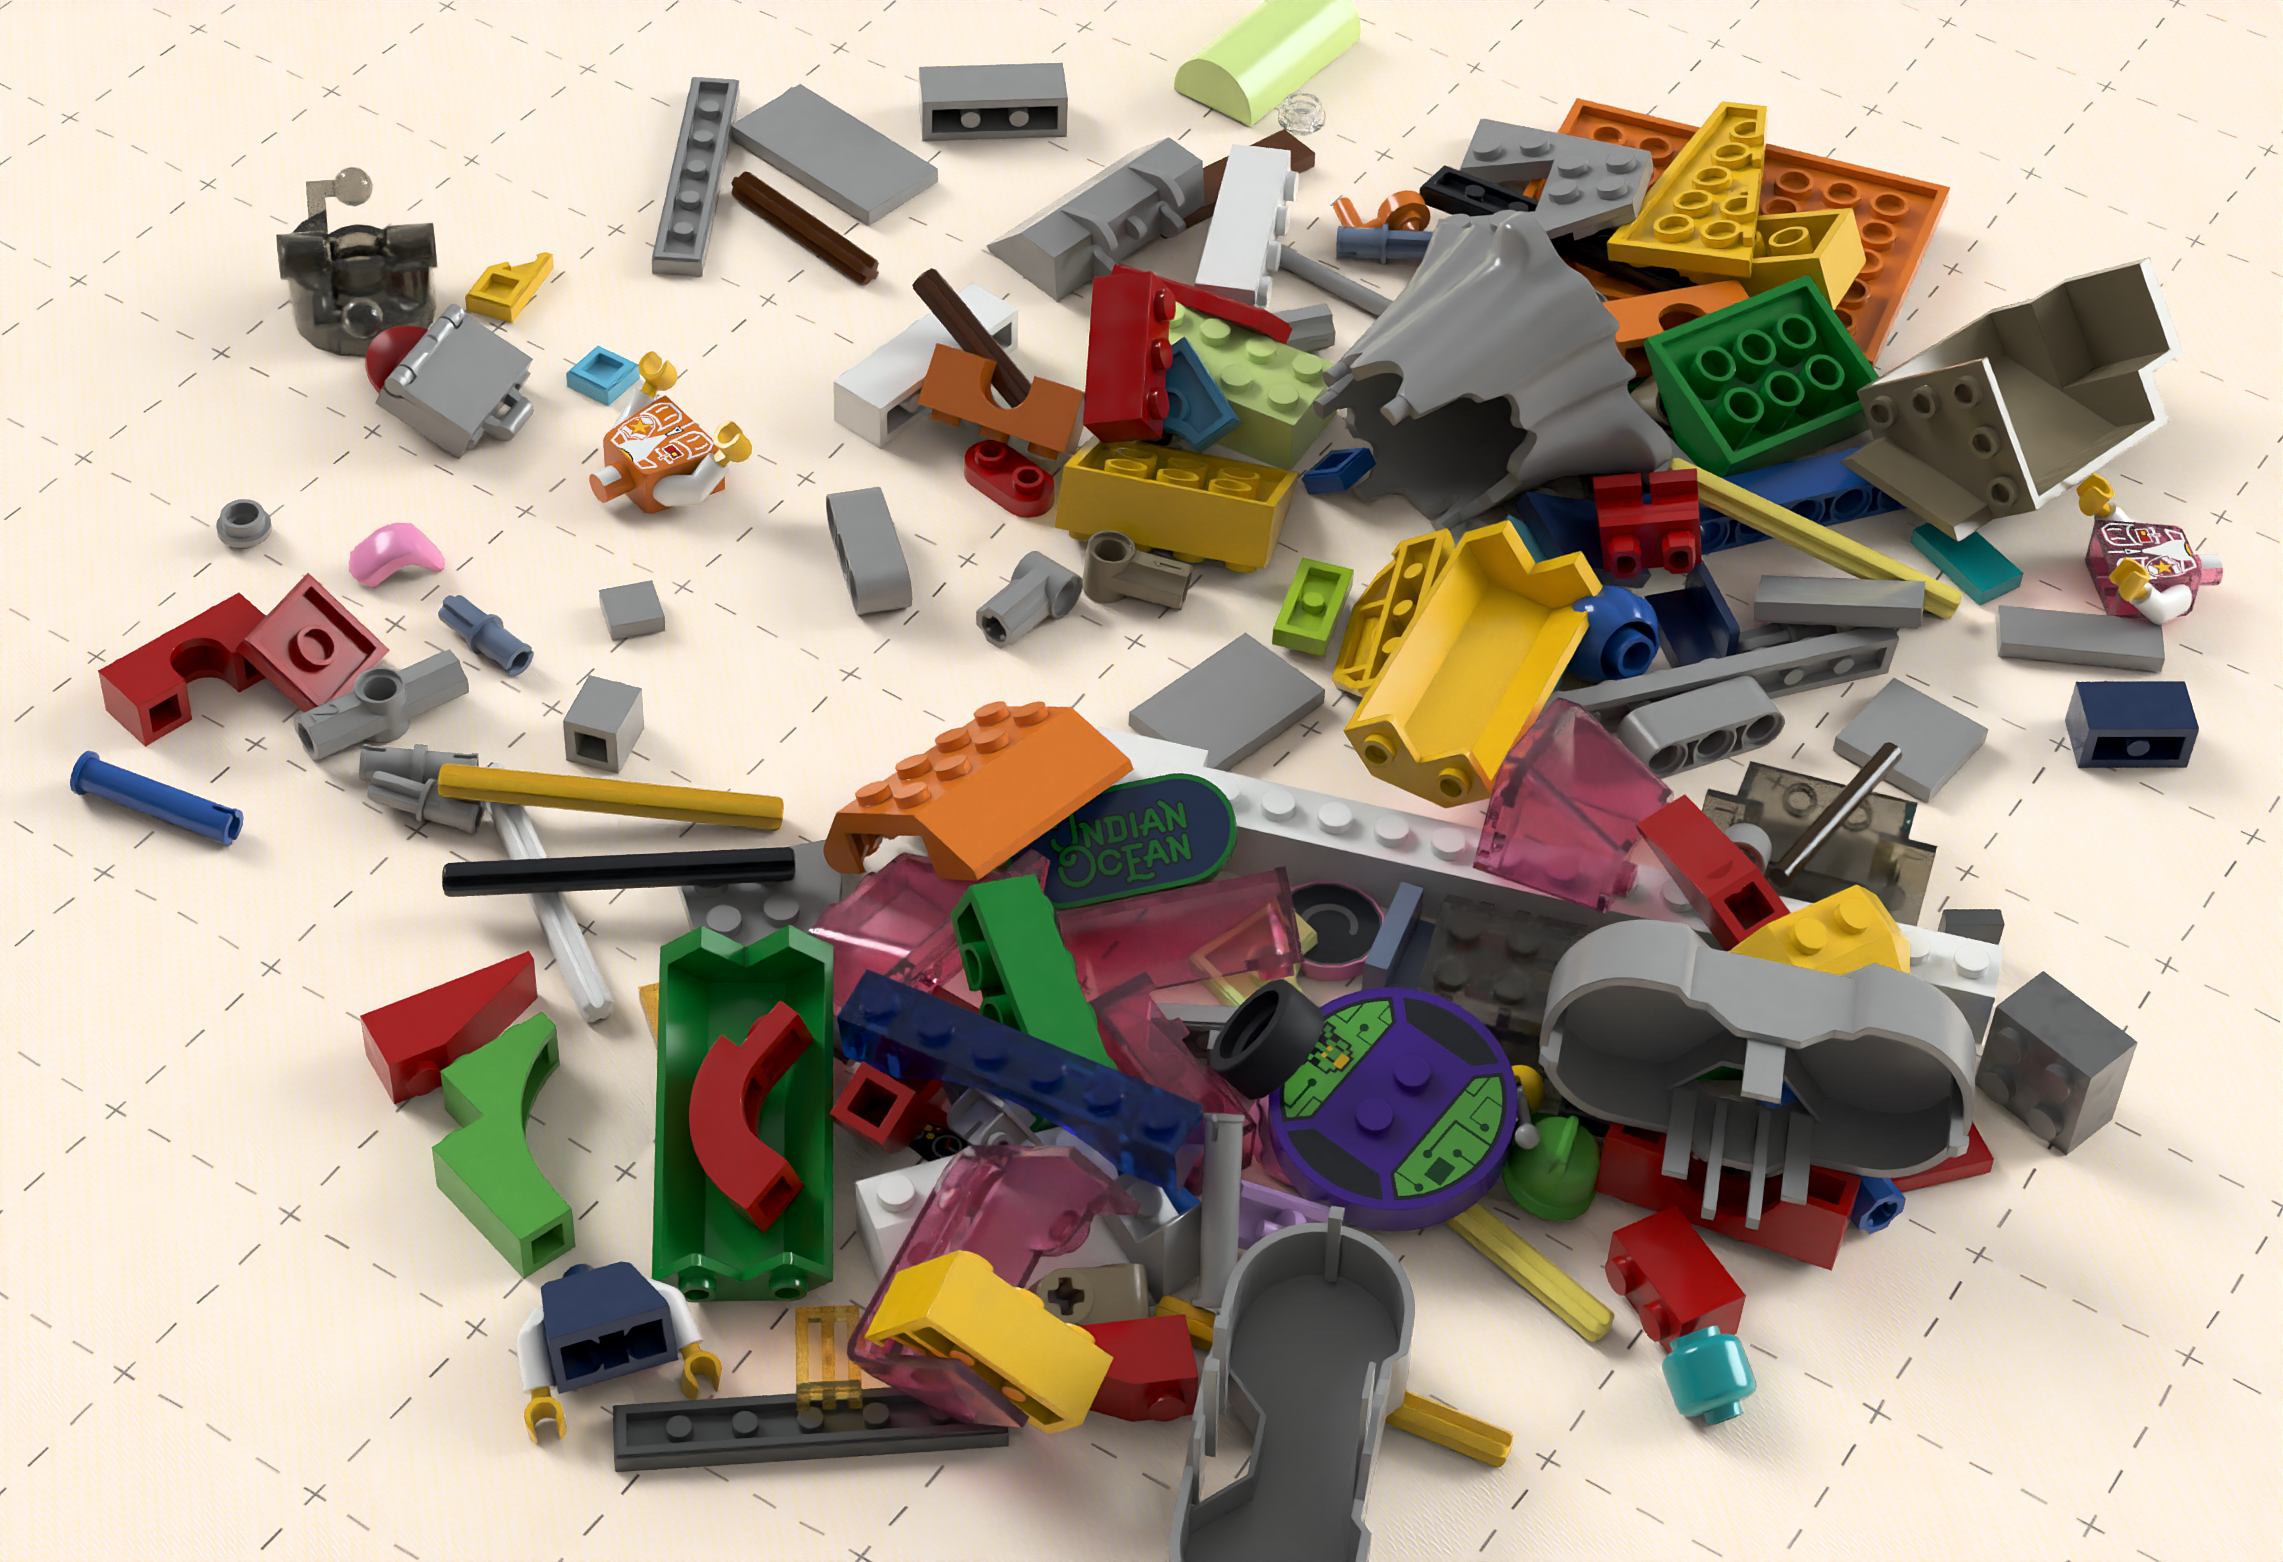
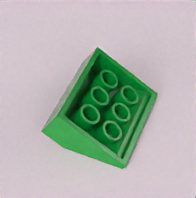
(1761, 380)

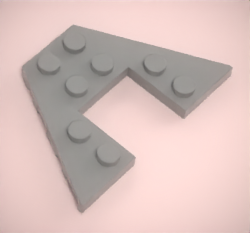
(1587, 182)

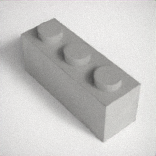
(993, 101)

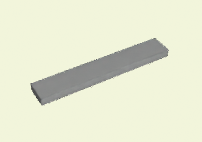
(696, 177)

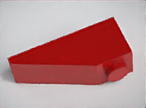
(433, 1028)
(1150, 1369)

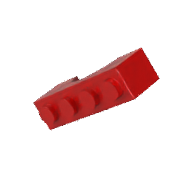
(1807, 1232)

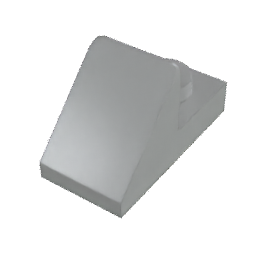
(1158, 1237)

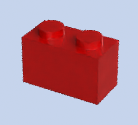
(1672, 1278)

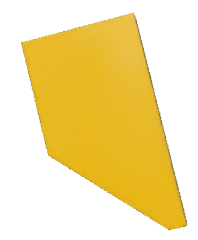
(506, 290)

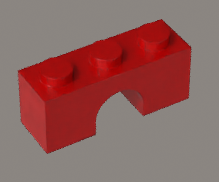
(149, 684)

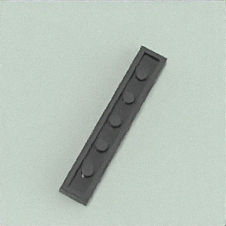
(774, 1431)

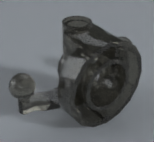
(358, 277)

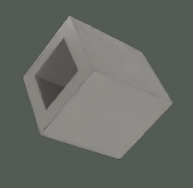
(603, 724)

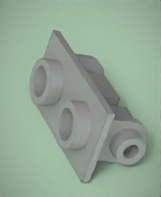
(990, 1120)

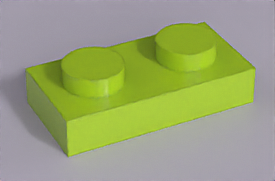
(1313, 607)

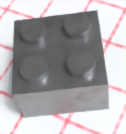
(2055, 1062)

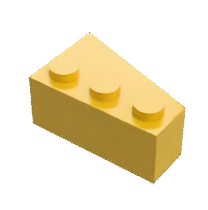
(997, 1330)

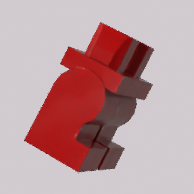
(1649, 534)

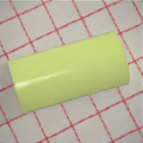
(1268, 56)

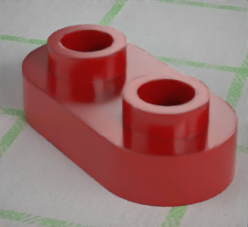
(1009, 478)

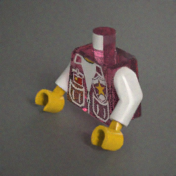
(2139, 565)

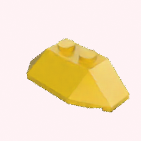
(1388, 607)
(1833, 936)

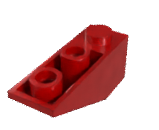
(1711, 872)

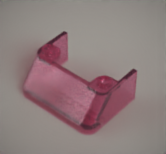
(1186, 934)
(1011, 1211)

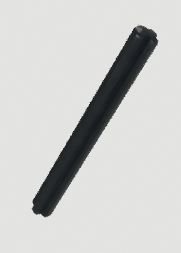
(618, 872)

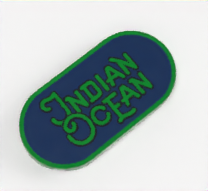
(1137, 842)

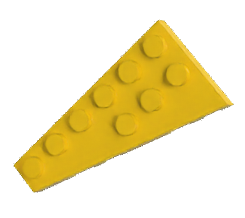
(1705, 202)

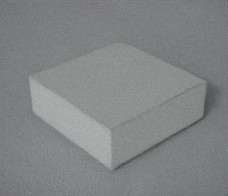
(632, 610)

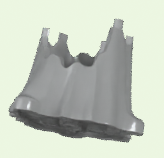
(1490, 378)

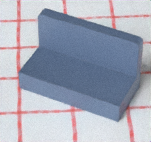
(1400, 944)

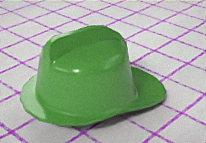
(1558, 1173)

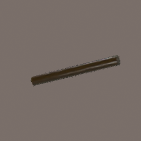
(1835, 815)

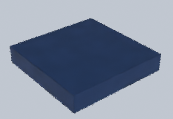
(1568, 527)

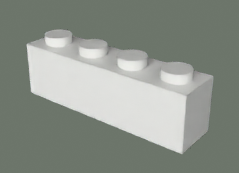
(1247, 224)
(883, 390)

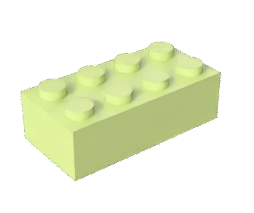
(1264, 383)

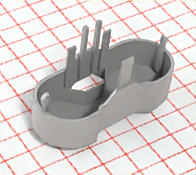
(1867, 1052)
(1313, 1365)

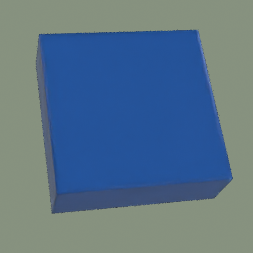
(1338, 470)

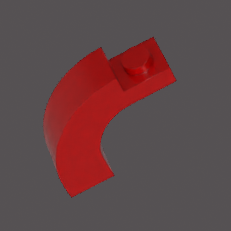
(891, 1109)
(727, 1113)

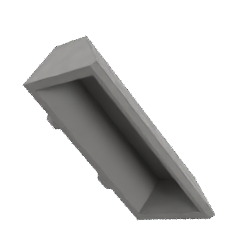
(1105, 219)

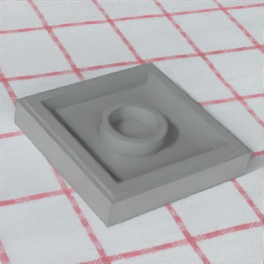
(1929, 734)

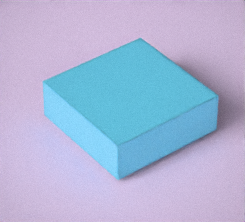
(602, 375)

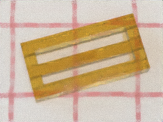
(828, 1389)

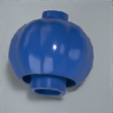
(1619, 637)

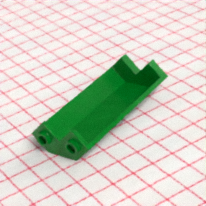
(698, 1238)

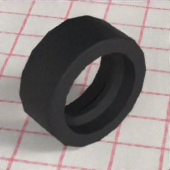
(1267, 1039)

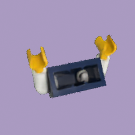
(604, 1328)

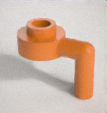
(1400, 211)

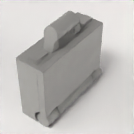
(458, 384)

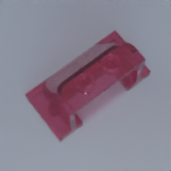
(903, 923)

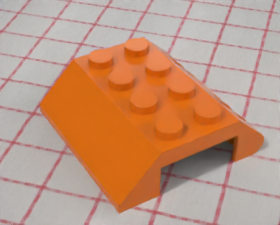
(981, 790)

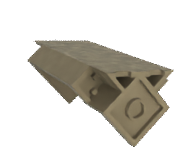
(2021, 400)

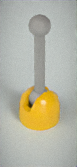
(1530, 1099)

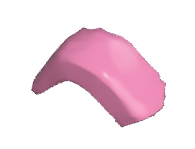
(390, 550)

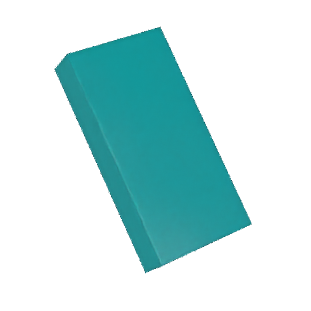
(1969, 563)

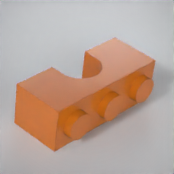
(1658, 312)
(960, 389)

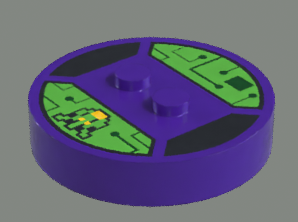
(1396, 1111)

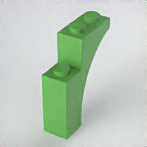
(488, 1162)

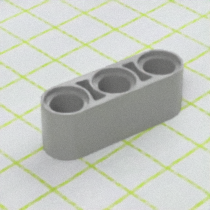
(868, 550)
(1701, 726)

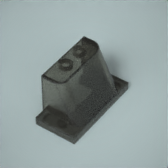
(1864, 851)

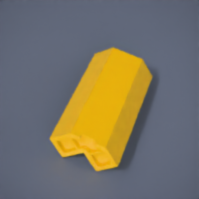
(1472, 667)

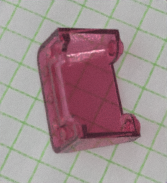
(1569, 810)

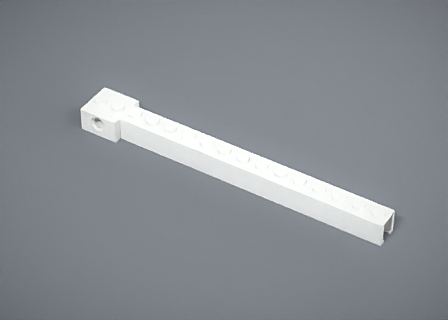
(1381, 847)

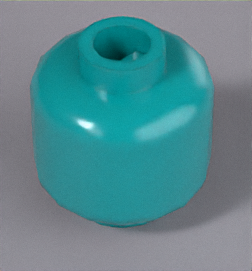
(1709, 1375)

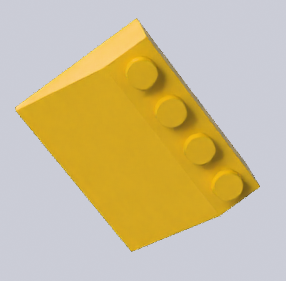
(1177, 501)

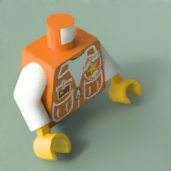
(660, 452)

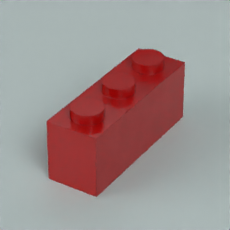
(1128, 357)

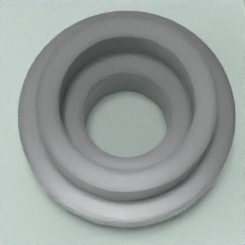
(243, 524)

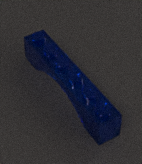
(1117, 1115)

